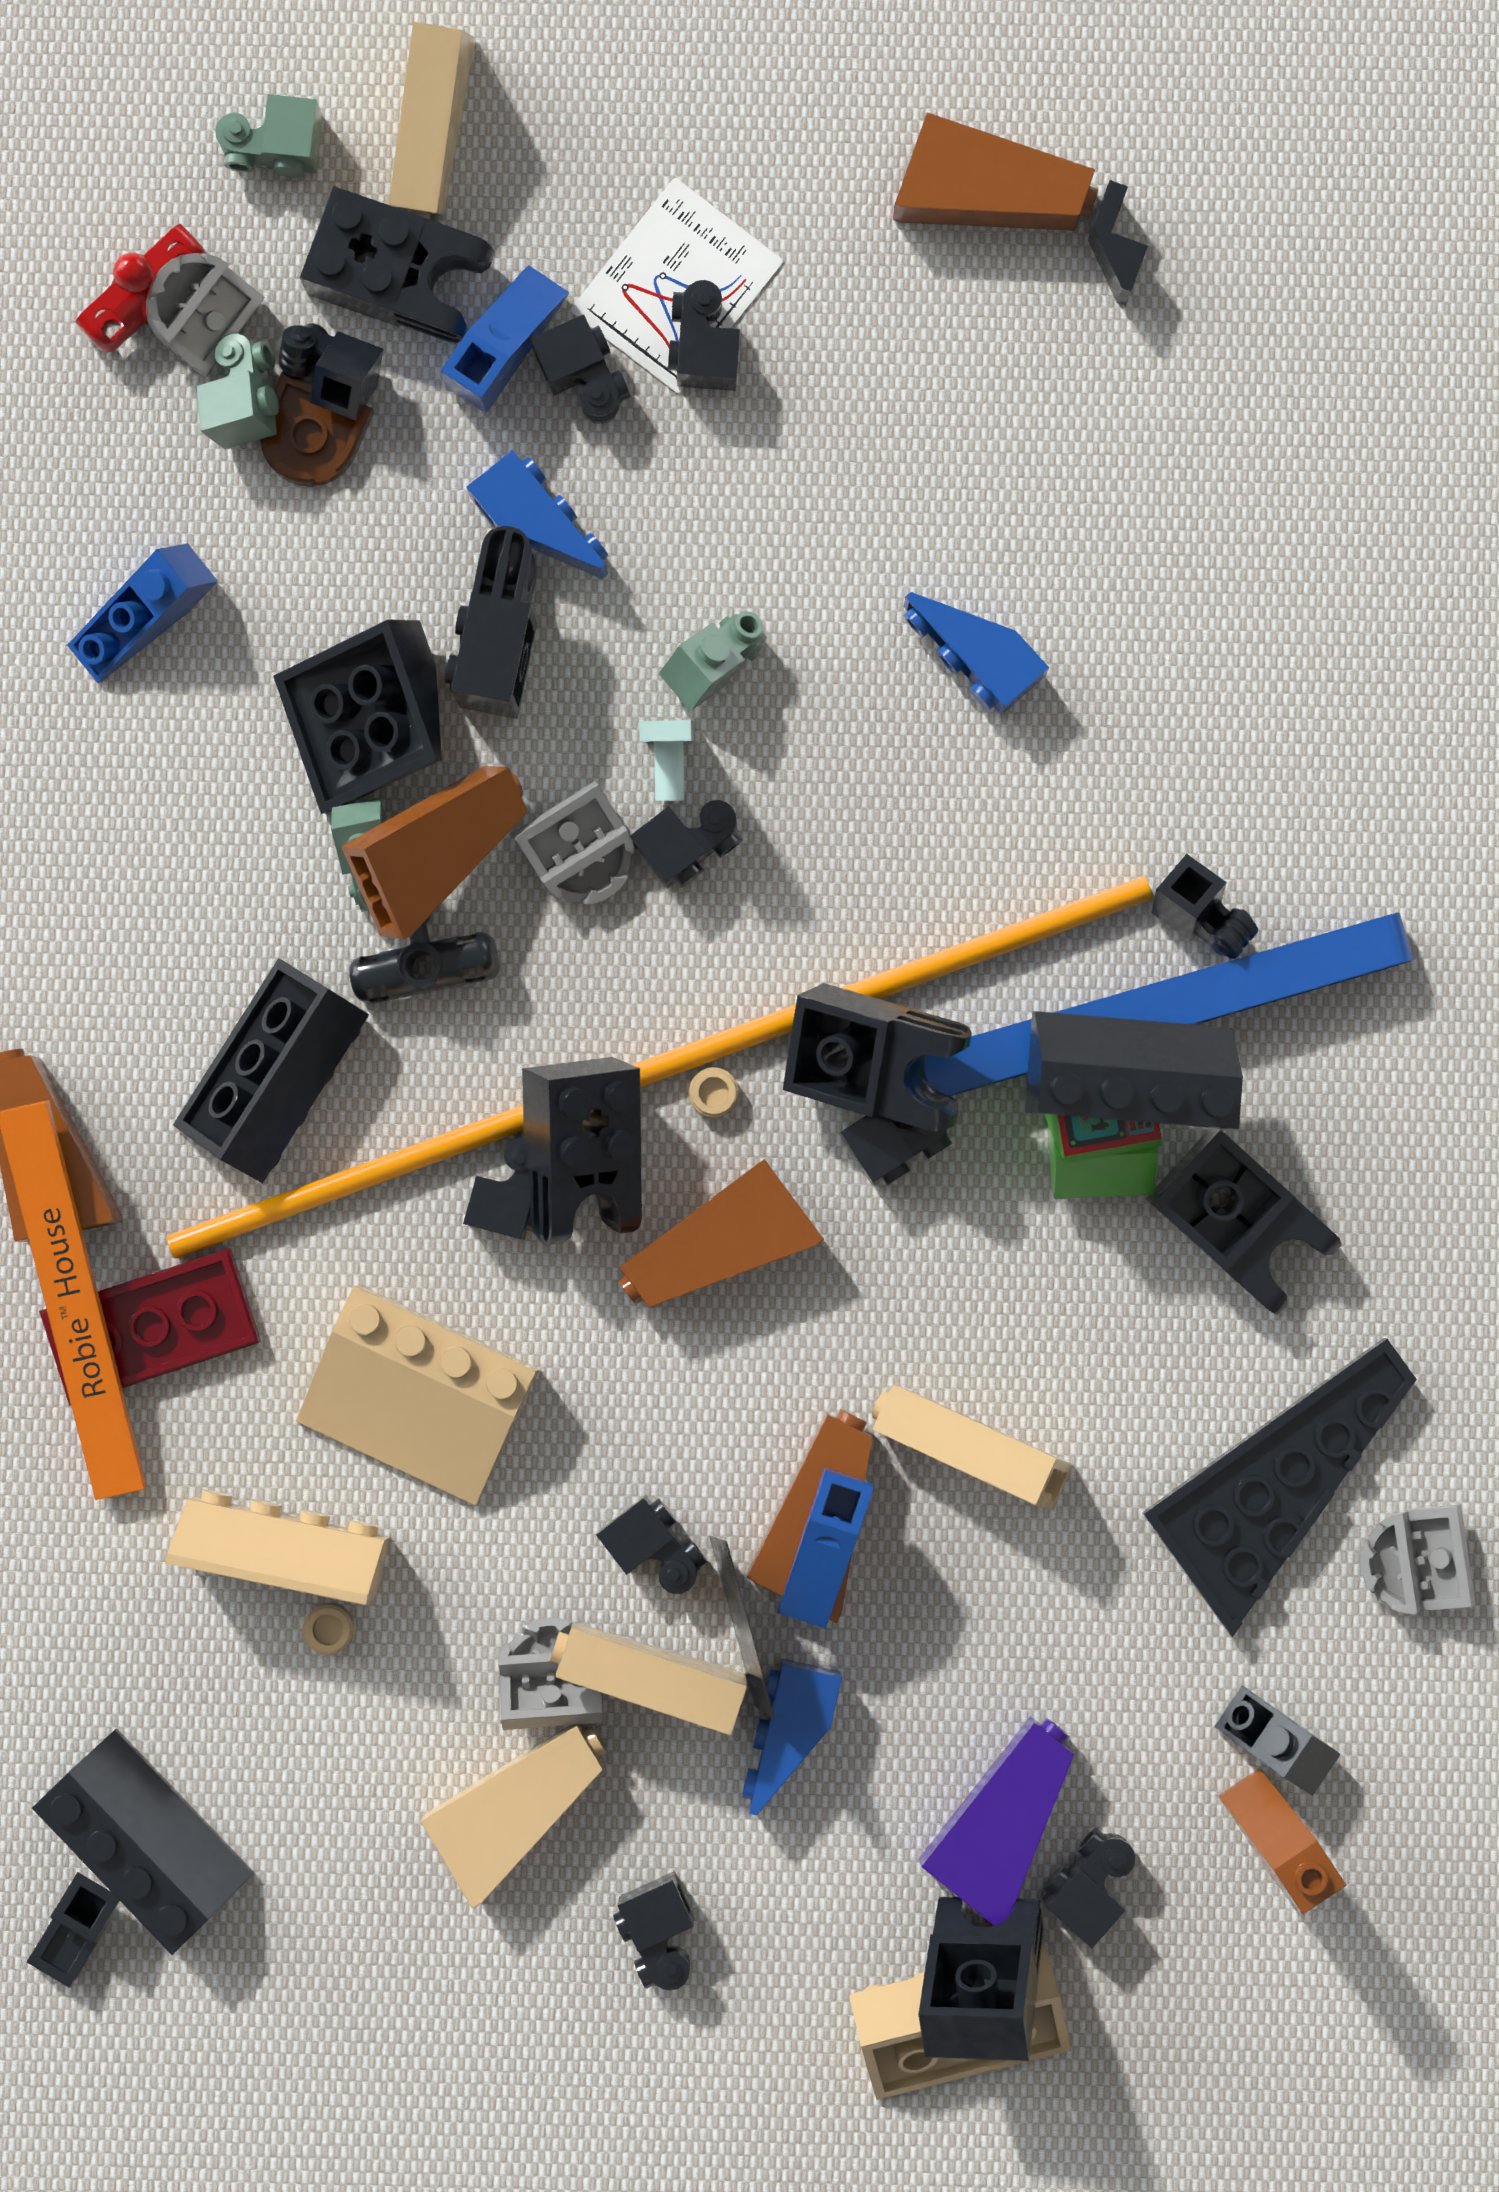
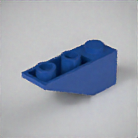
(501, 338)
(514, 497)
(142, 609)
(987, 653)
(825, 1547)
(803, 1713)

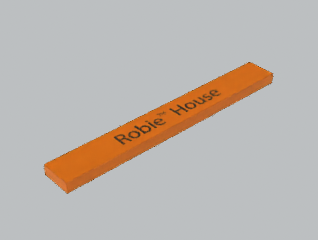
(72, 1299)

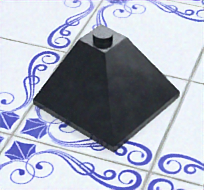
(364, 711)

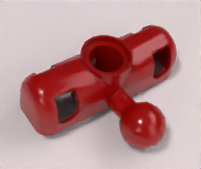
(127, 295)

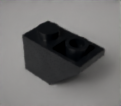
(1277, 1740)

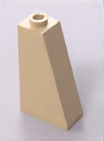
(430, 117)
(971, 1446)
(651, 1677)
(507, 1812)

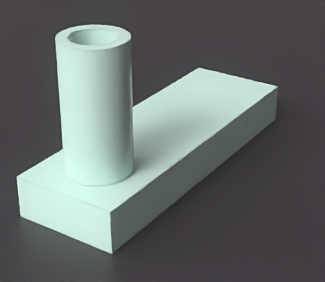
(668, 755)

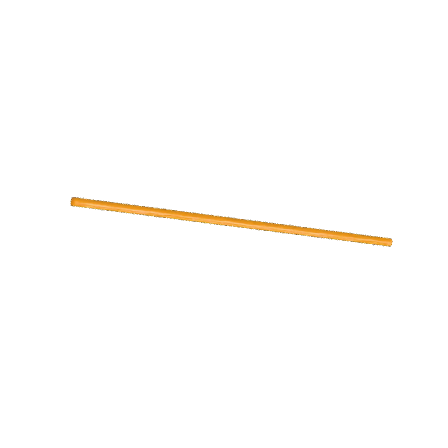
(656, 1068)

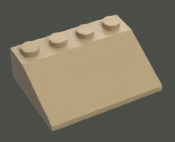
(416, 1394)

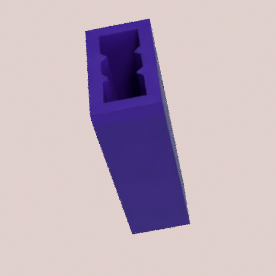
(999, 1825)

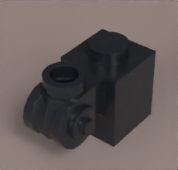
(704, 354)
(574, 357)
(342, 366)
(678, 851)
(1193, 906)
(884, 1148)
(505, 1204)
(645, 1534)
(1079, 1892)
(649, 1919)

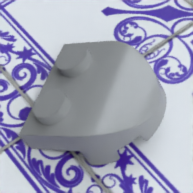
(197, 305)
(579, 847)
(1419, 1560)
(529, 1687)

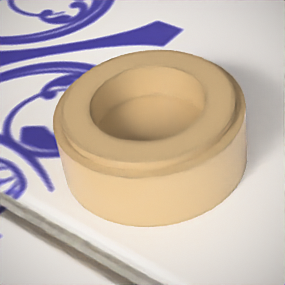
(713, 1092)
(328, 1628)

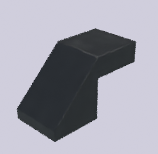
(1116, 255)
(74, 1930)

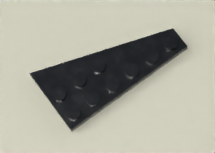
(1262, 1496)

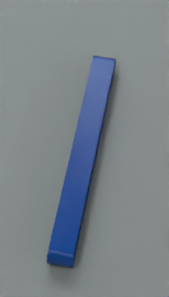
(1194, 996)

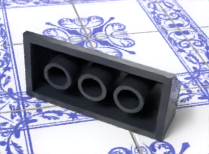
(270, 1071)
(1133, 1071)
(143, 1841)

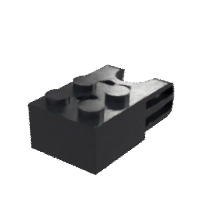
(406, 264)
(496, 627)
(871, 1056)
(582, 1143)
(1252, 1222)
(981, 1984)

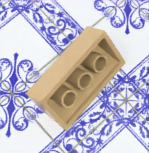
(279, 1548)
(893, 2040)

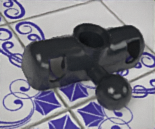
(396, 966)

